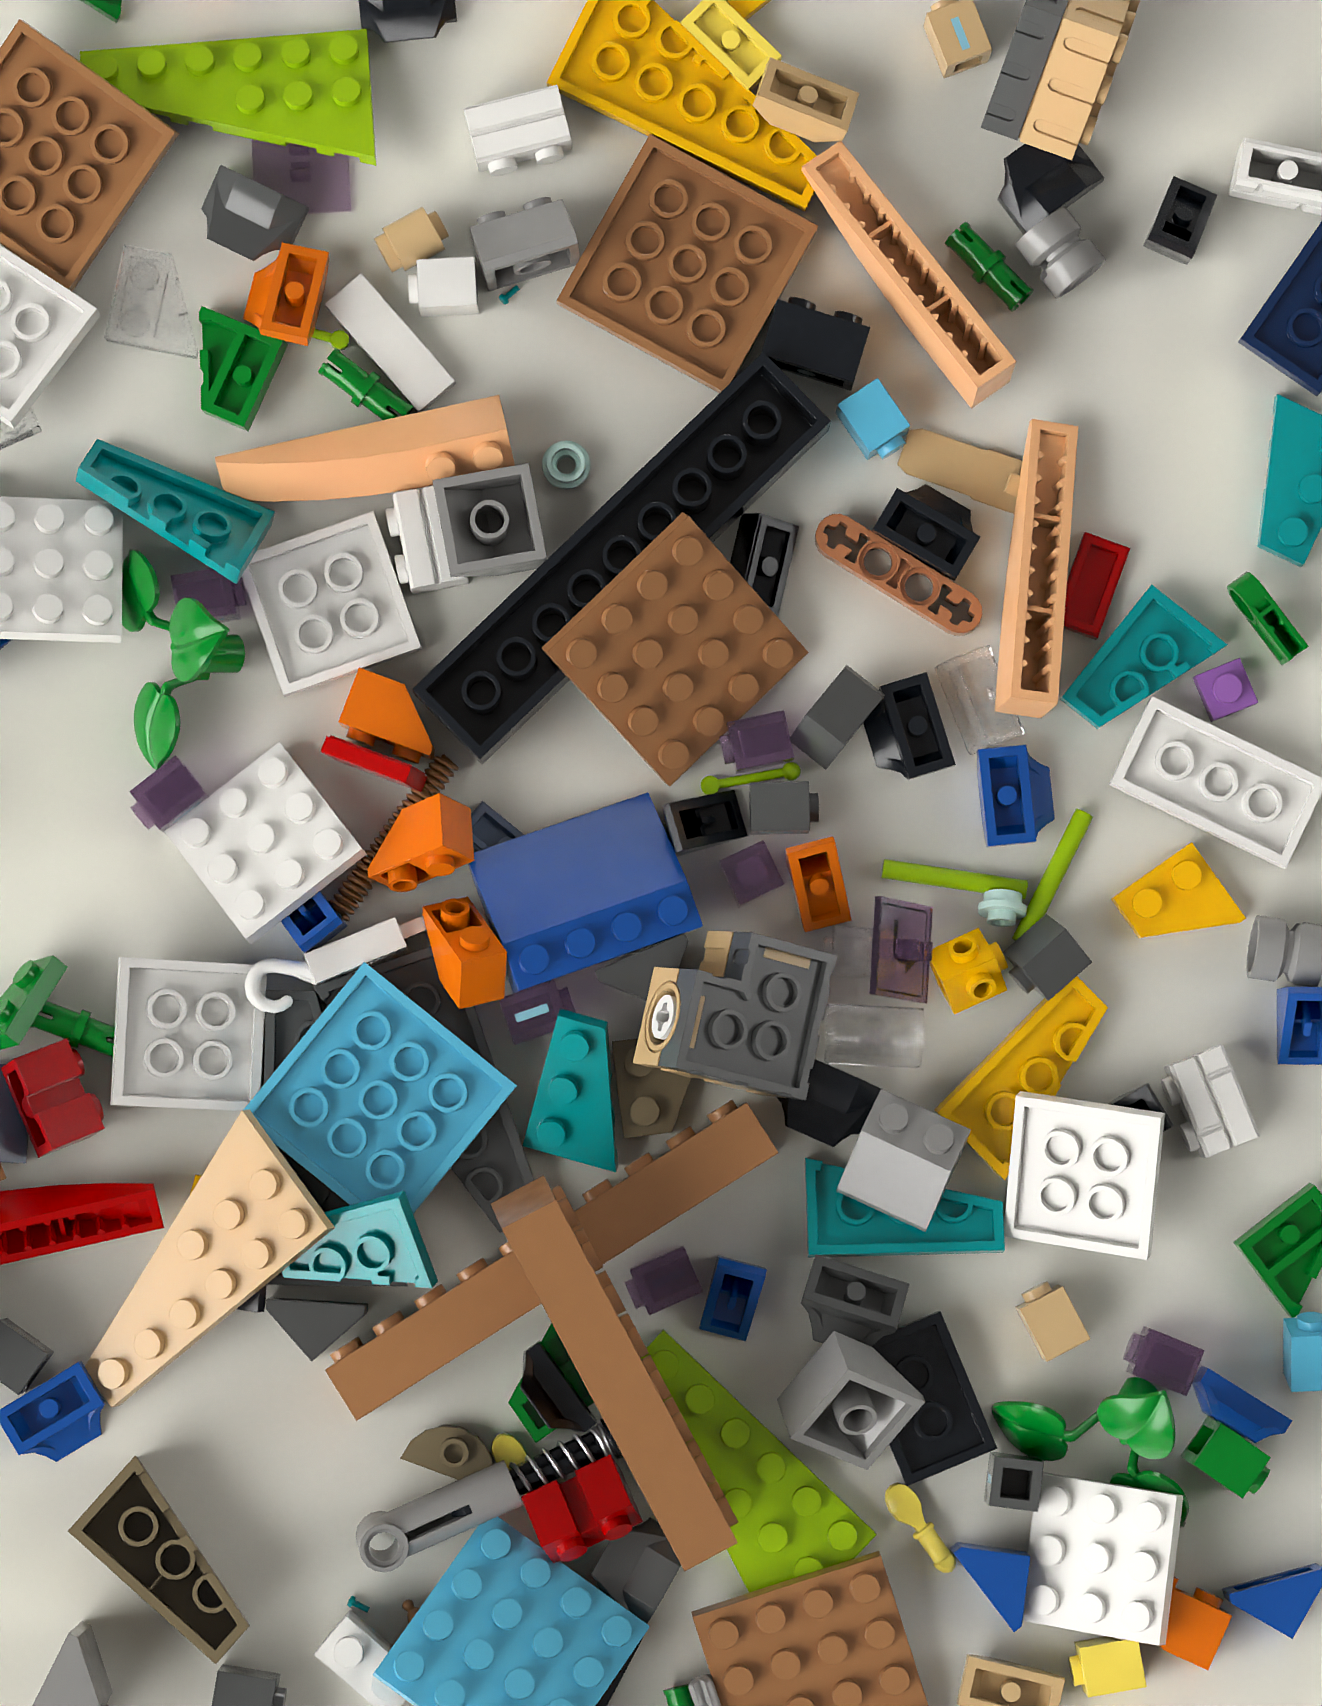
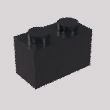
(816, 342)

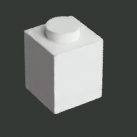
(445, 286)

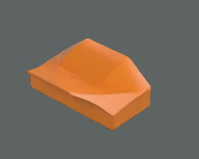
(289, 294)

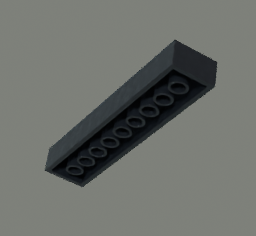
(705, 471)

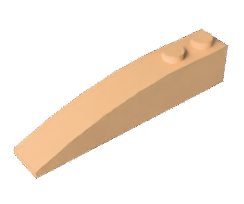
(910, 277)
(373, 456)
(1037, 573)

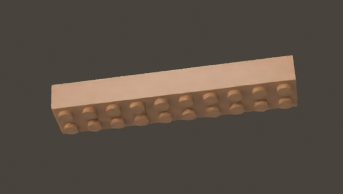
(501, 1292)

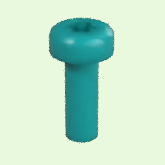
(504, 298)
(352, 1602)

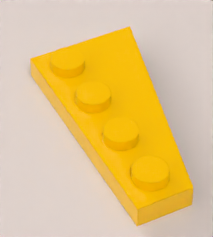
(1027, 1060)

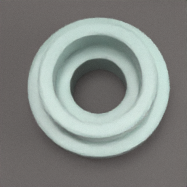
(562, 450)
(1002, 907)

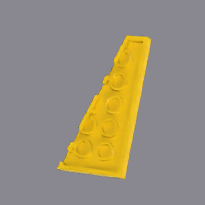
(663, 82)

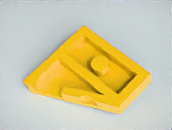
(1177, 898)

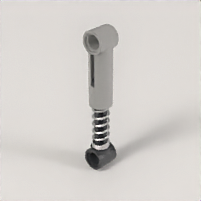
(475, 1499)

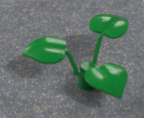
(197, 646)
(1134, 1416)

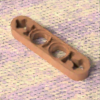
(901, 569)

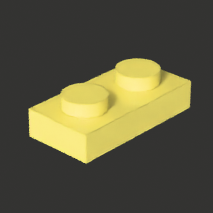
(731, 40)

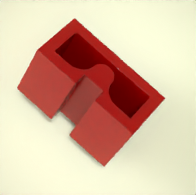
(52, 1097)
(582, 1510)

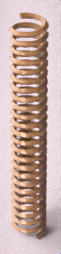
(360, 876)

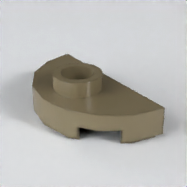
(448, 1451)

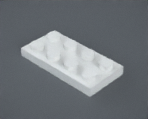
(1217, 782)

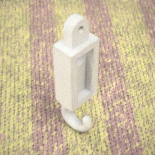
(333, 959)

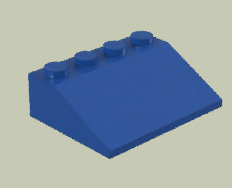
(583, 892)

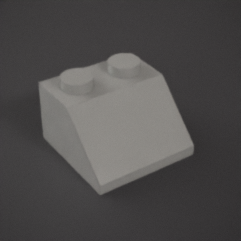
(525, 243)
(490, 522)
(903, 1160)
(848, 1401)
(77, 1673)

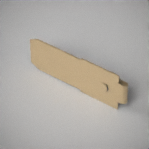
(962, 468)

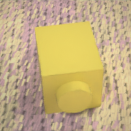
(1107, 1666)

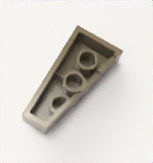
(153, 1553)

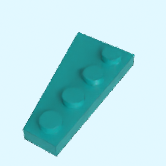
(185, 511)
(849, 1228)

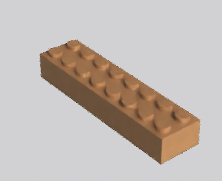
(609, 1362)

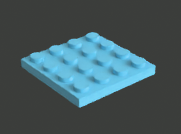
(378, 1095)
(510, 1631)

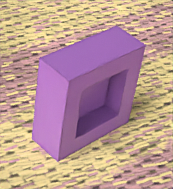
(1225, 690)

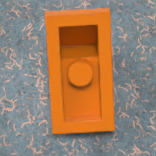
(818, 884)

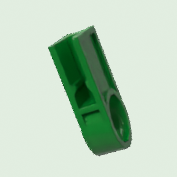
(1266, 617)

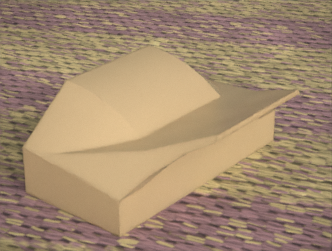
(804, 103)
(1005, 1683)

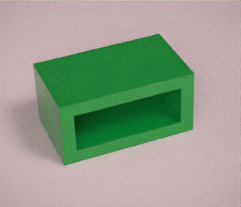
(1227, 1458)

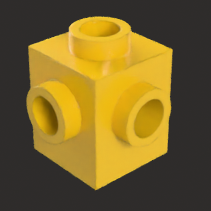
(968, 970)

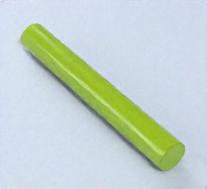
(1055, 871)
(950, 877)

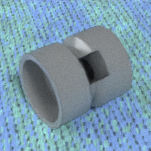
(1060, 252)
(1278, 950)

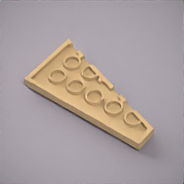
(225, 1244)

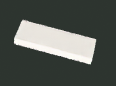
(390, 343)

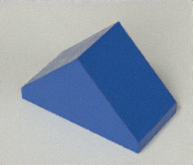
(314, 923)
(1299, 1025)
(732, 1298)
(1000, 1575)
(1279, 1598)

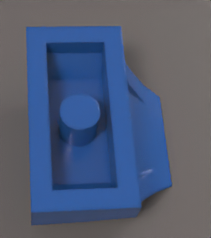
(1013, 795)
(1236, 1407)
(55, 1415)

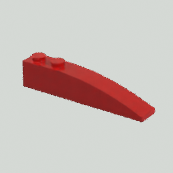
(73, 1216)

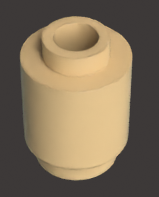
(411, 239)

